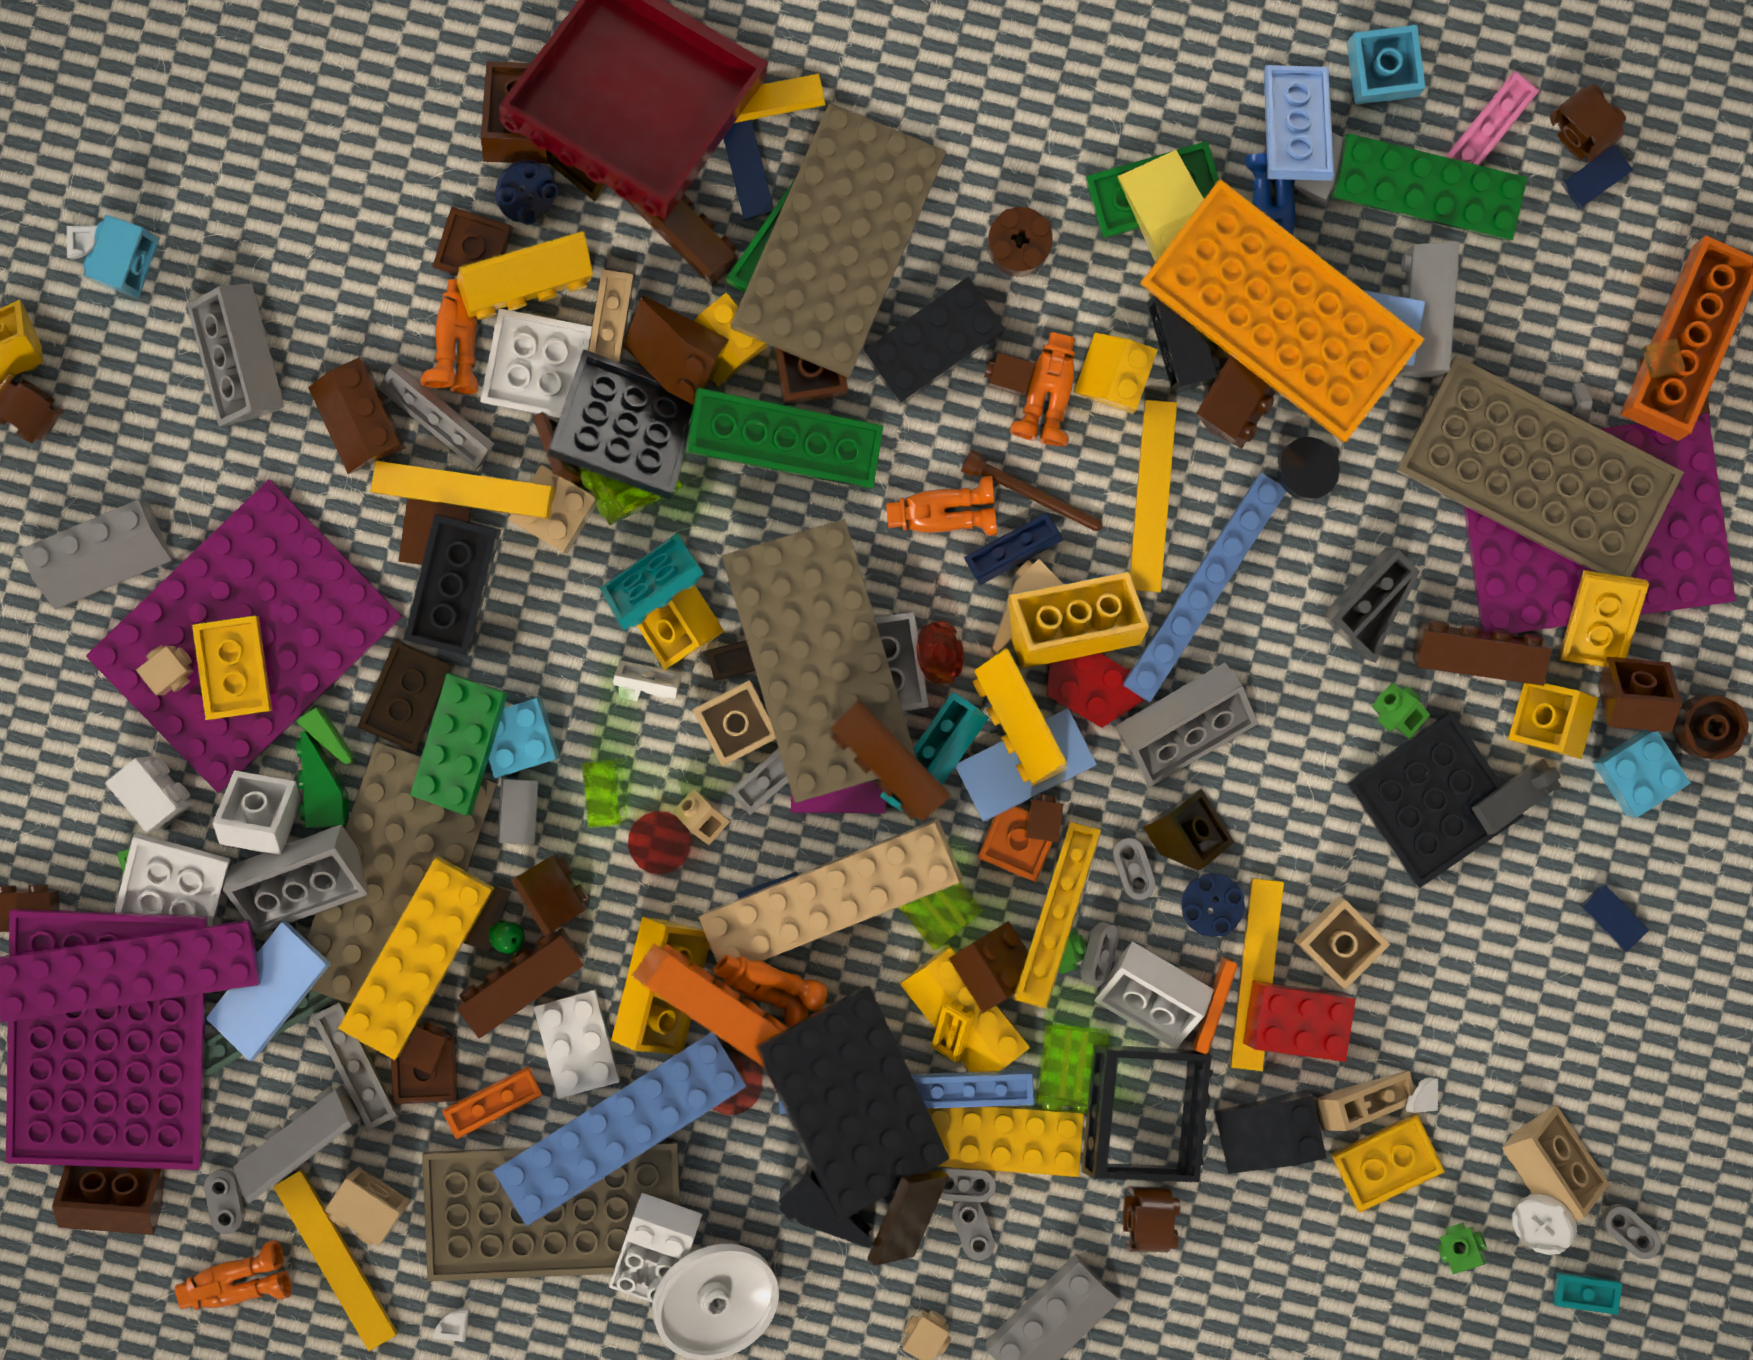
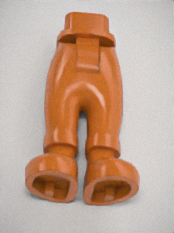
(453, 326)
(1051, 374)
(927, 511)
(773, 986)
(216, 1284)

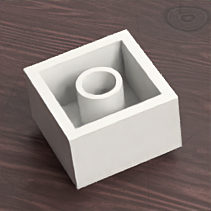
(150, 793)
(257, 812)

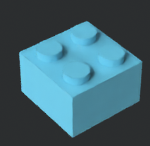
(1386, 64)
(121, 256)
(522, 739)
(1641, 773)

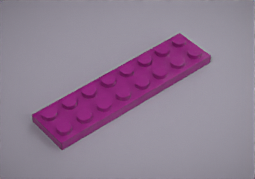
(127, 971)

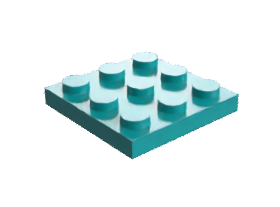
(651, 582)

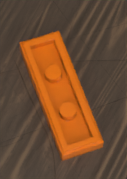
(1208, 1024)
(492, 1102)

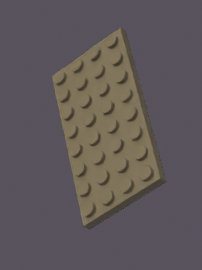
(838, 240)
(1539, 470)
(814, 651)
(396, 847)
(480, 1235)

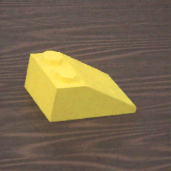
(1161, 199)

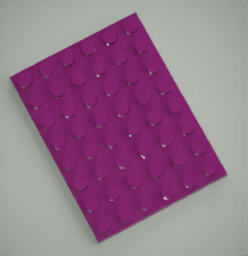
(1685, 561)
(312, 617)
(110, 1079)

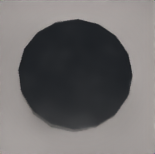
(1308, 468)

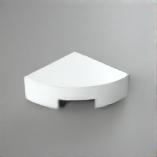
(80, 241)
(1425, 1097)
(453, 1326)

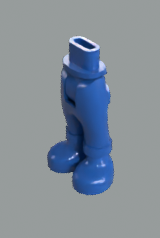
(1284, 210)

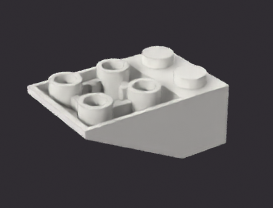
(654, 1242)

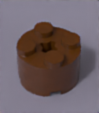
(1588, 123)
(1035, 232)
(27, 409)
(1723, 739)
(1151, 1219)

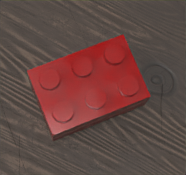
(1299, 1021)

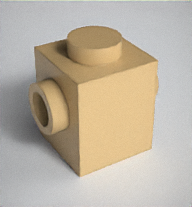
(166, 669)
(701, 816)
(926, 1335)

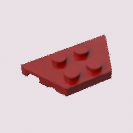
(1091, 688)

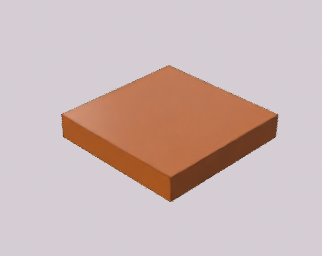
(1009, 848)

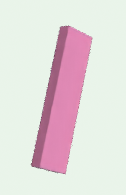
(1494, 120)

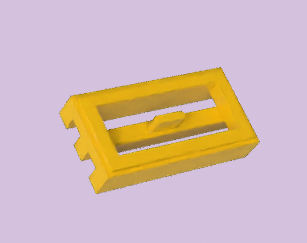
(967, 1022)

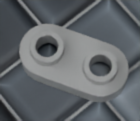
(1134, 867)
(1099, 954)
(963, 1185)
(224, 1202)
(973, 1230)
(1630, 1230)

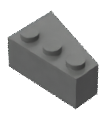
(1371, 602)

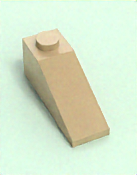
(1031, 577)
(1364, 1102)

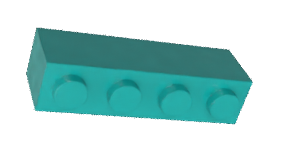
(946, 740)

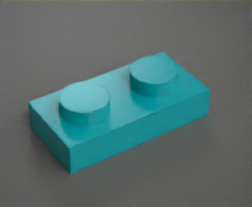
(1587, 1293)

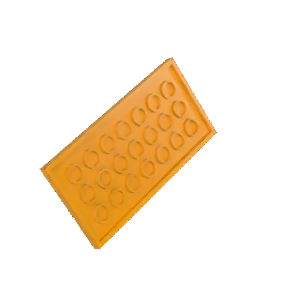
(1282, 311)

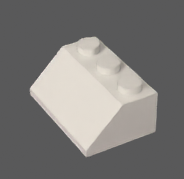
(1154, 995)

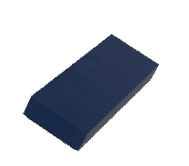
(748, 170)
(1013, 548)

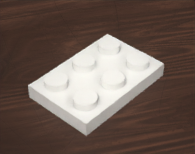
(577, 1043)

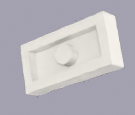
(634, 678)

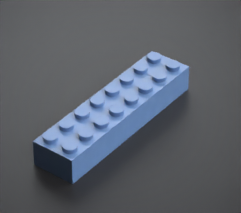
(620, 1128)

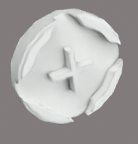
(1544, 1224)

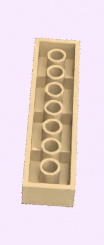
(833, 895)

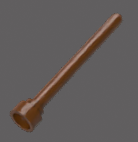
(977, 465)

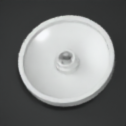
(715, 1302)

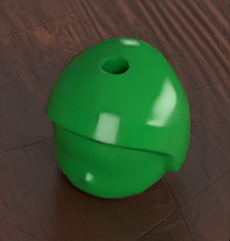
(506, 937)

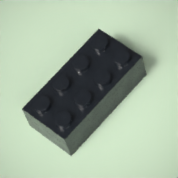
(934, 341)
(452, 584)

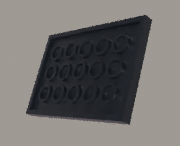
(852, 1102)

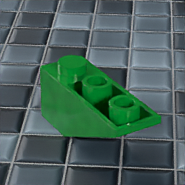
(323, 791)

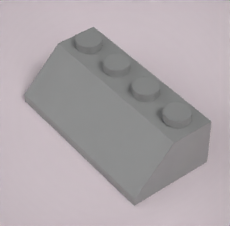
(1432, 278)
(235, 354)
(97, 554)
(1187, 724)
(299, 882)
(296, 1143)
(1054, 1316)

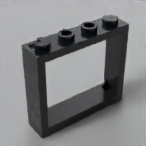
(1101, 1110)

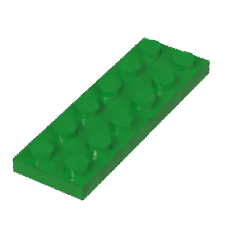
(1429, 187)
(784, 438)

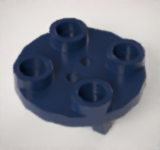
(515, 201)
(1226, 910)

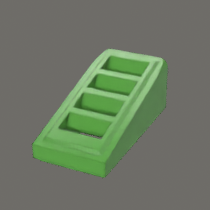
(323, 730)

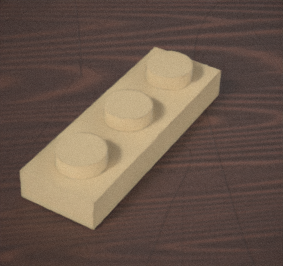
(611, 314)

